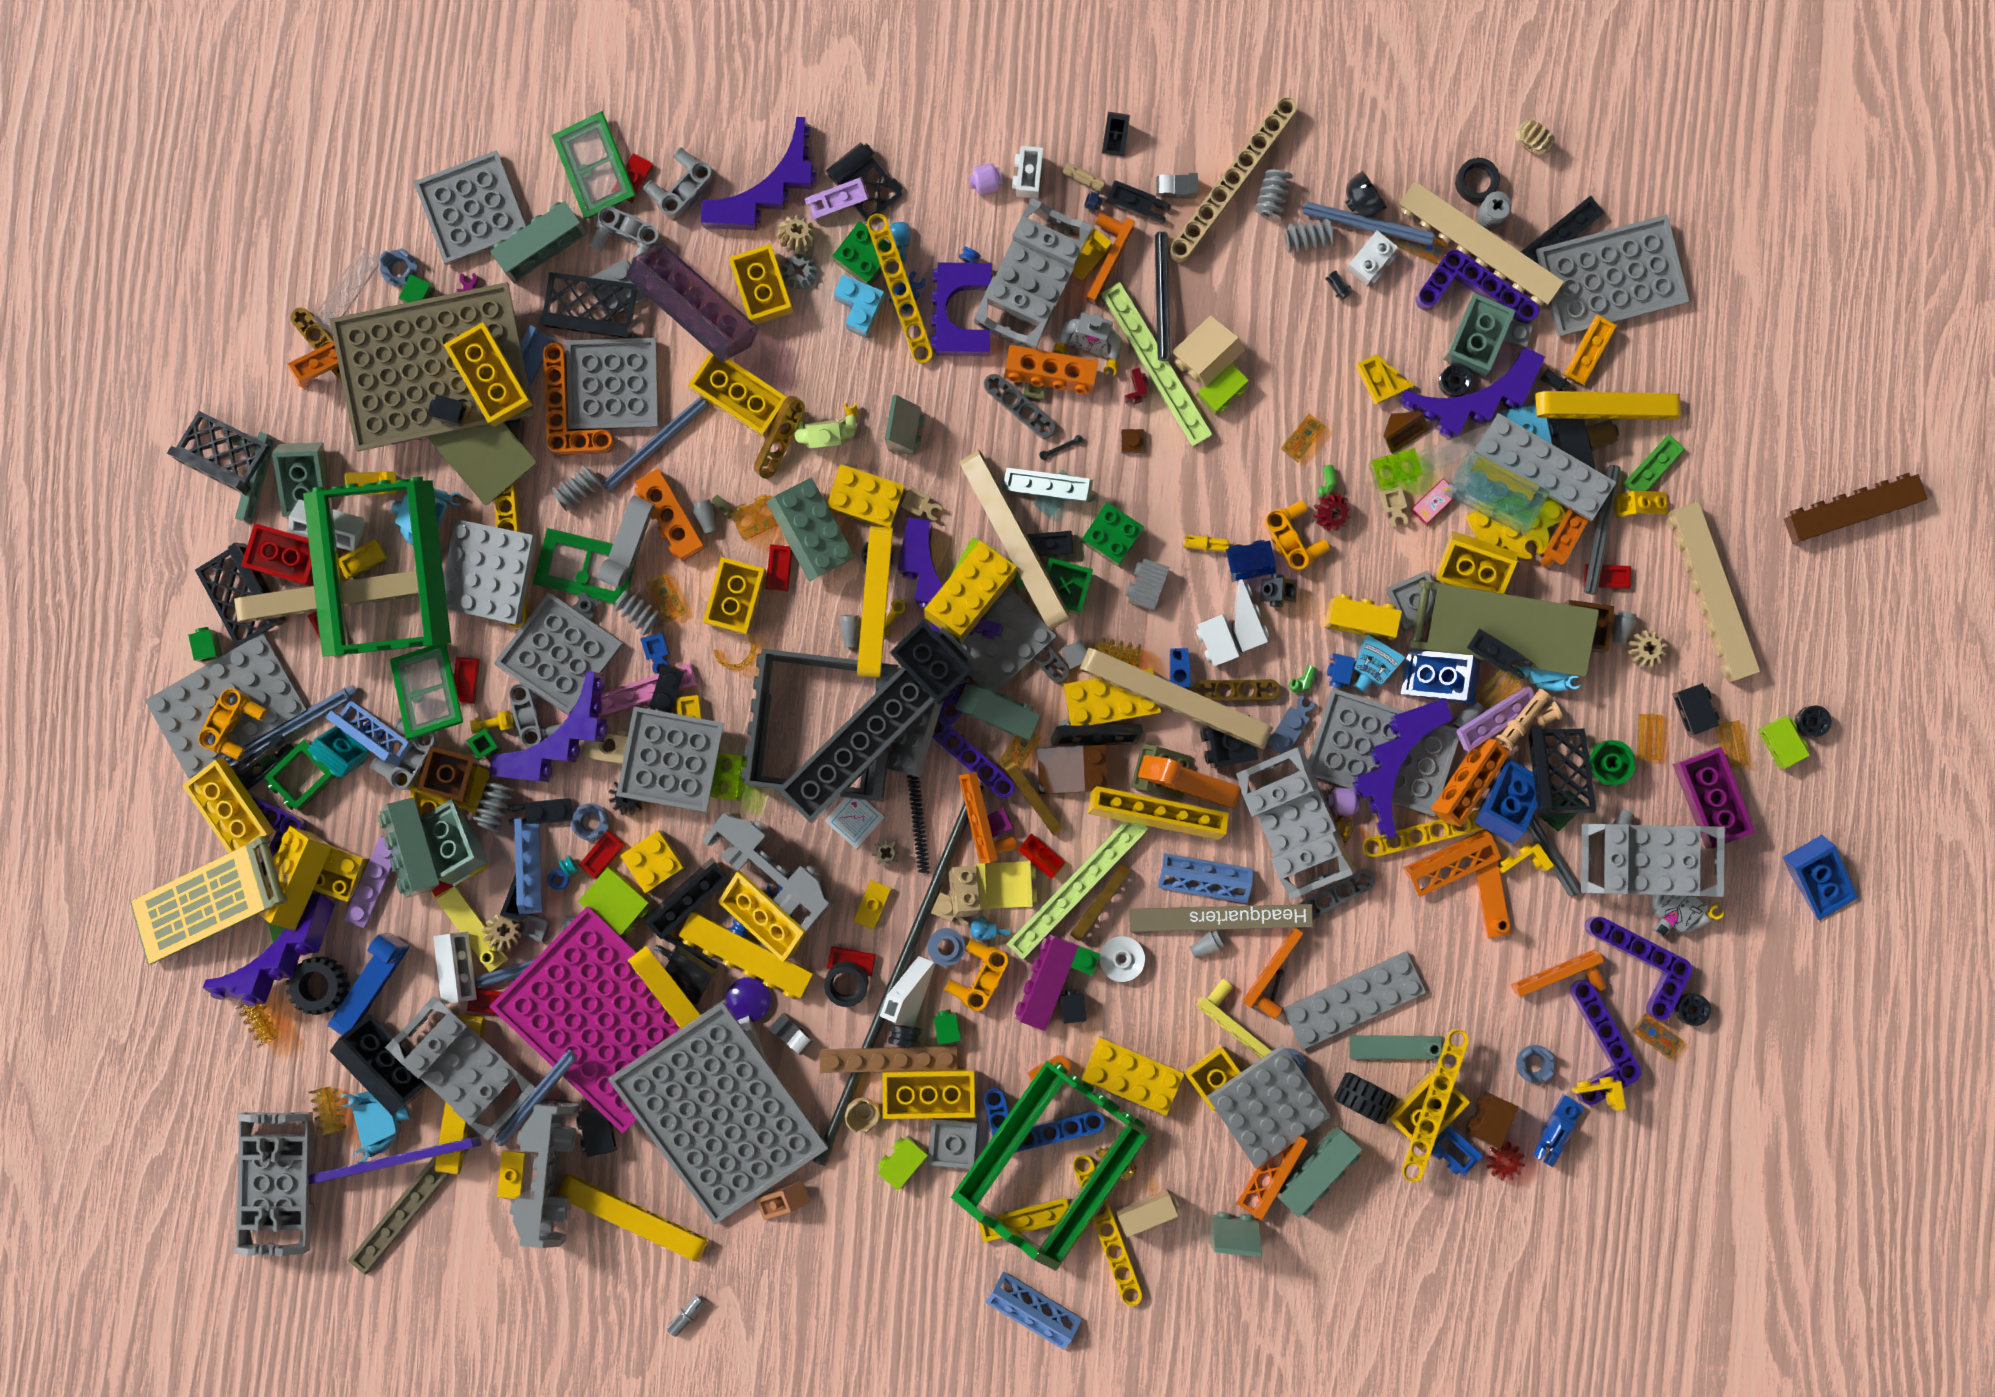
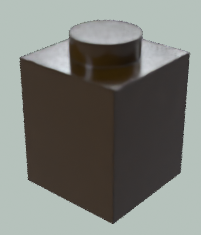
(1602, 434)

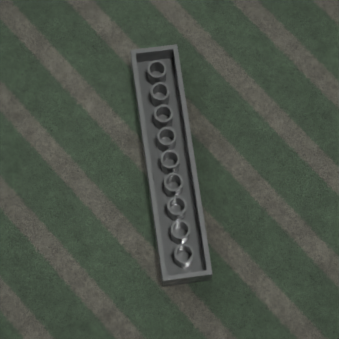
(861, 740)

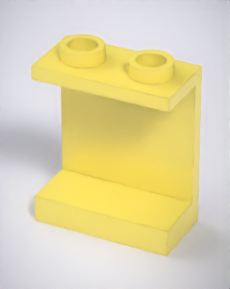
(1006, 884)

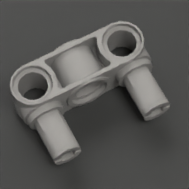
(685, 190)
(626, 227)
(526, 716)
(411, 764)

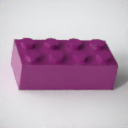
(1713, 796)

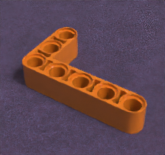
(561, 410)
(1174, 776)

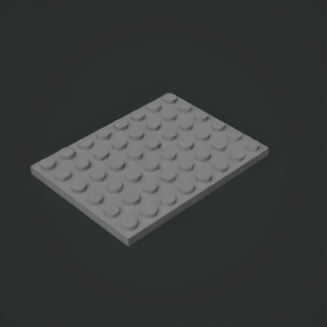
(718, 1112)

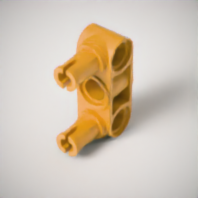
(1287, 540)
(224, 719)
(986, 979)

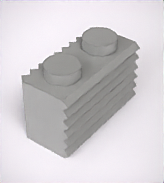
(1148, 584)

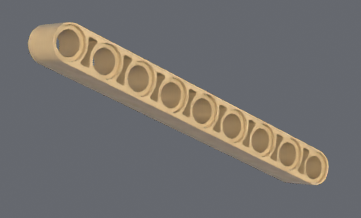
(1237, 170)
(1015, 540)
(303, 599)
(1176, 698)

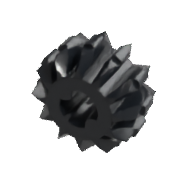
(621, 803)

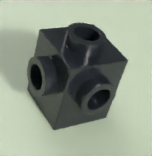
(1278, 590)

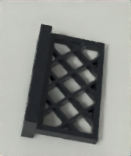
(588, 325)
(206, 466)
(253, 581)
(1542, 775)

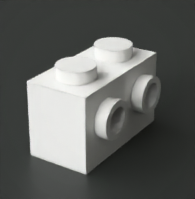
(1029, 172)
(1372, 258)
(1218, 640)

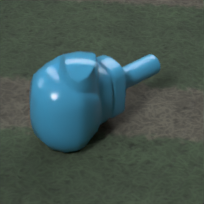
(901, 235)
(983, 930)

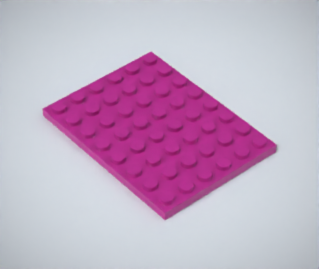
(589, 1002)

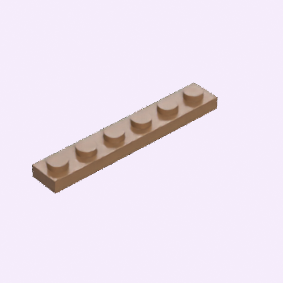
(888, 1059)

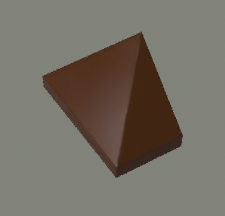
(1403, 429)

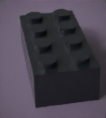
(376, 1068)

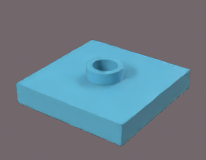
(1527, 418)

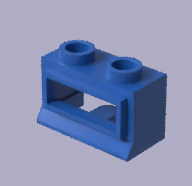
(1462, 1144)

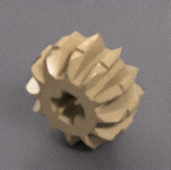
(1535, 137)
(796, 234)
(1648, 640)
(510, 929)

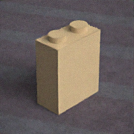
(1207, 351)
(1148, 1212)

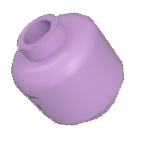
(986, 179)
(1343, 802)

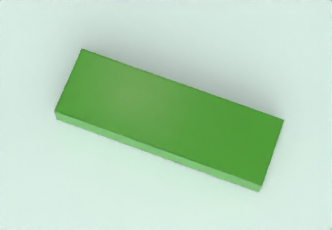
(1654, 465)

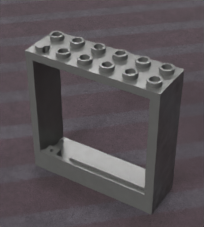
(872, 780)

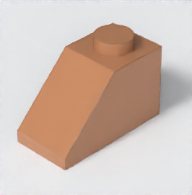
(783, 1200)

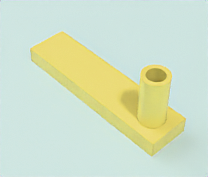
(466, 920)
(1210, 1008)

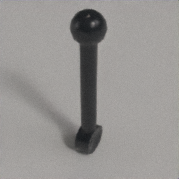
(1044, 455)
(1279, 973)

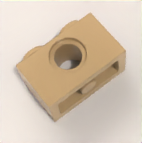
(597, 750)
(964, 891)

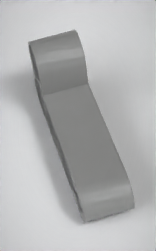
(627, 542)

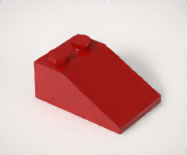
(279, 555)

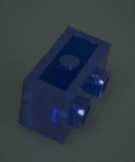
(1250, 560)

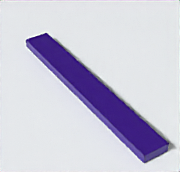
(394, 1160)

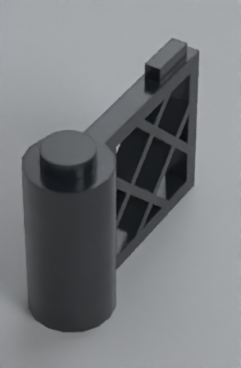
(856, 164)

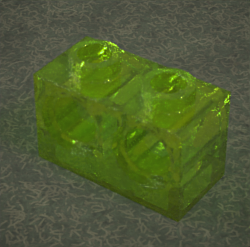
(1393, 464)
(732, 777)

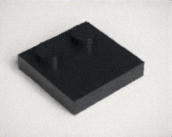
(690, 974)

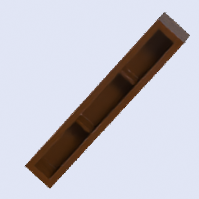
(1855, 508)

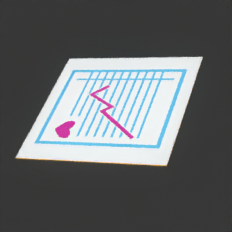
(854, 820)

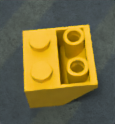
(341, 874)

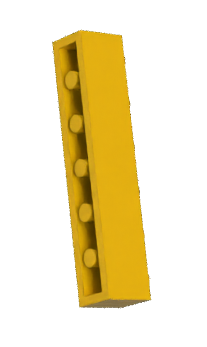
(1158, 813)
(745, 954)

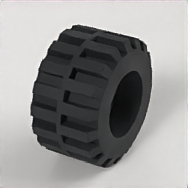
(299, 985)
(1365, 1098)

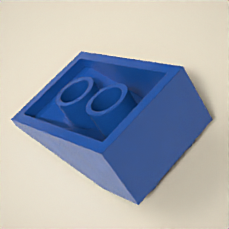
(1441, 676)
(1509, 802)
(1820, 876)

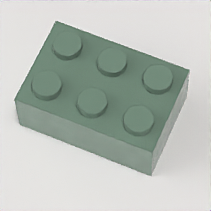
(998, 710)

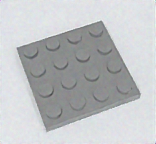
(470, 207)
(612, 384)
(488, 571)
(1021, 640)
(556, 651)
(670, 759)
(1269, 1106)

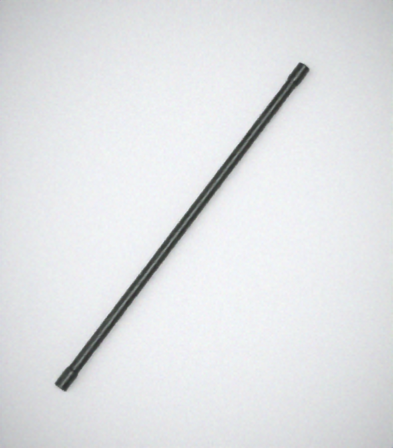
(898, 972)

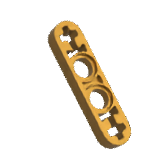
(325, 338)
(776, 436)
(1235, 686)
(1032, 797)
(1100, 902)

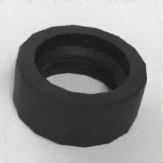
(1484, 164)
(840, 999)

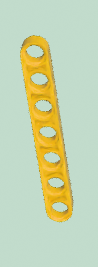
(891, 280)
(1427, 835)
(1434, 1093)
(1108, 1241)

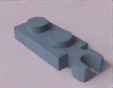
(1290, 727)

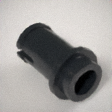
(1338, 285)
(1554, 380)

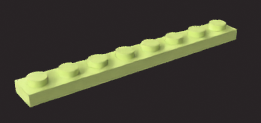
(1159, 371)
(1075, 888)

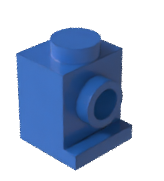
(1340, 670)

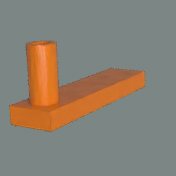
(1124, 232)
(314, 364)
(1563, 539)
(985, 847)
(1492, 897)
(1587, 961)
(1254, 995)

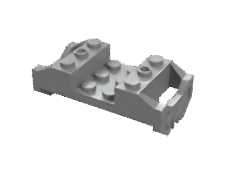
(1033, 273)
(1296, 823)
(746, 843)
(1652, 860)
(460, 1067)
(274, 1183)
(539, 1206)

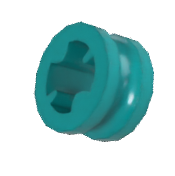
(568, 866)

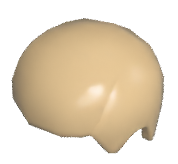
(862, 1114)

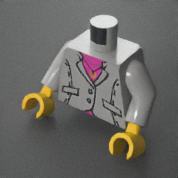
(1091, 335)
(1682, 913)

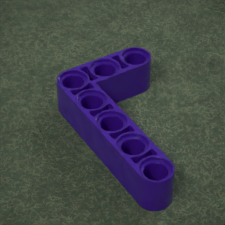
(1476, 285)
(965, 746)
(281, 825)
(1646, 956)
(1606, 1043)

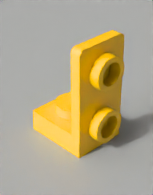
(1093, 252)
(371, 477)
(1641, 503)
(1539, 858)
(1614, 1095)

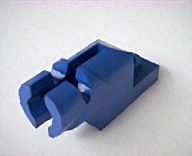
(1558, 1130)

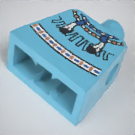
(1374, 663)

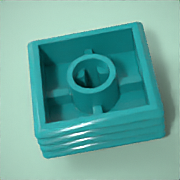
(338, 751)

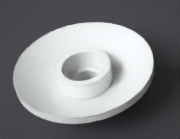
(1134, 959)

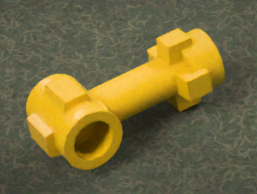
(898, 608)
(503, 720)

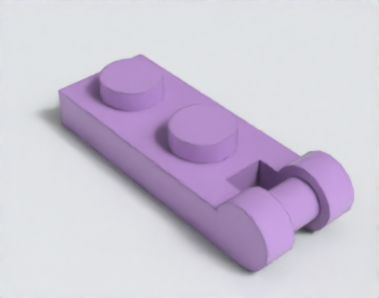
(837, 198)

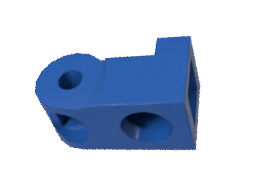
(1179, 667)

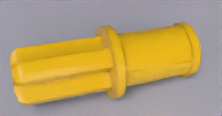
(1206, 543)

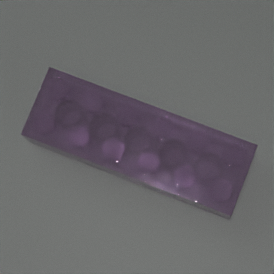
(692, 302)

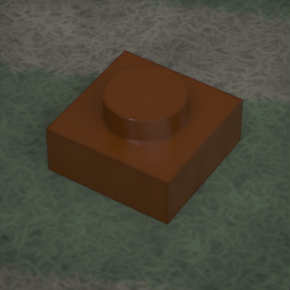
(1132, 440)

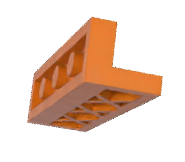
(1451, 854)
(1275, 1182)

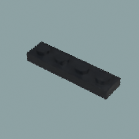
(1566, 227)
(1096, 735)

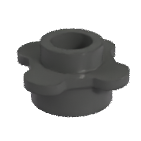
(584, 599)

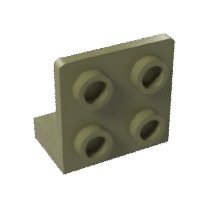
(1156, 751)

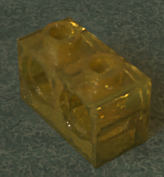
(759, 522)

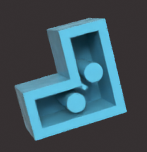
(864, 302)

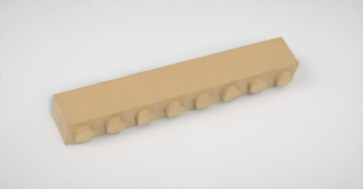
(1481, 243)
(1713, 592)

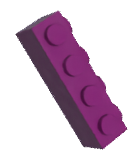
(1046, 982)

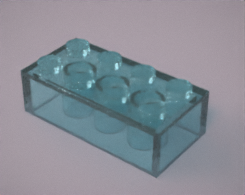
(1497, 492)

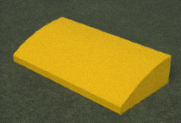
(227, 805)
(762, 917)

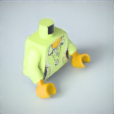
(828, 432)

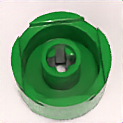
(1622, 762)

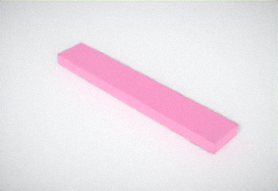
(639, 692)

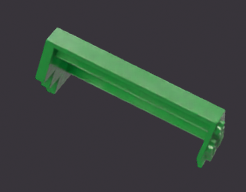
(327, 573)
(1092, 1193)

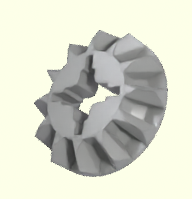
(798, 281)

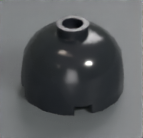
(1363, 196)

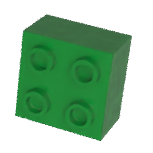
(859, 256)
(1112, 534)
(1070, 582)

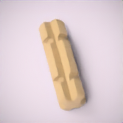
(1083, 177)

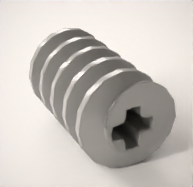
(1272, 192)
(1494, 210)
(1309, 234)
(576, 487)
(637, 611)
(492, 806)

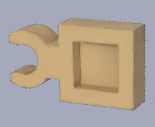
(1393, 501)
(917, 503)
(944, 909)

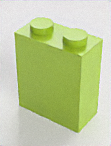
(616, 902)

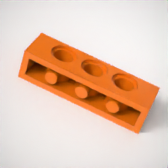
(1061, 364)
(691, 542)
(1470, 782)

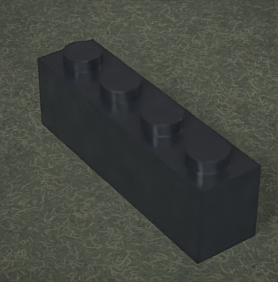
(1572, 438)
(686, 898)

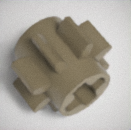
(880, 854)

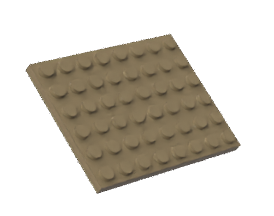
(397, 363)

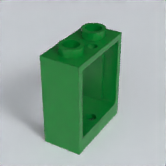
(276, 786)

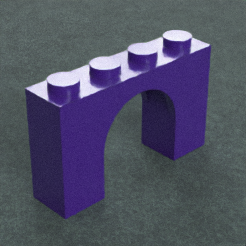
(950, 280)

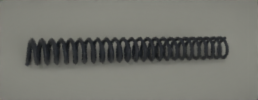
(918, 828)

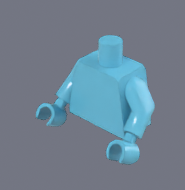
(401, 509)
(1549, 680)
(374, 1123)

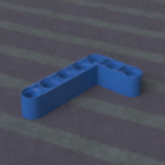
(387, 955)
(1037, 1130)

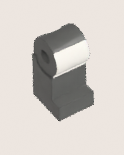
(1177, 186)
(791, 1034)

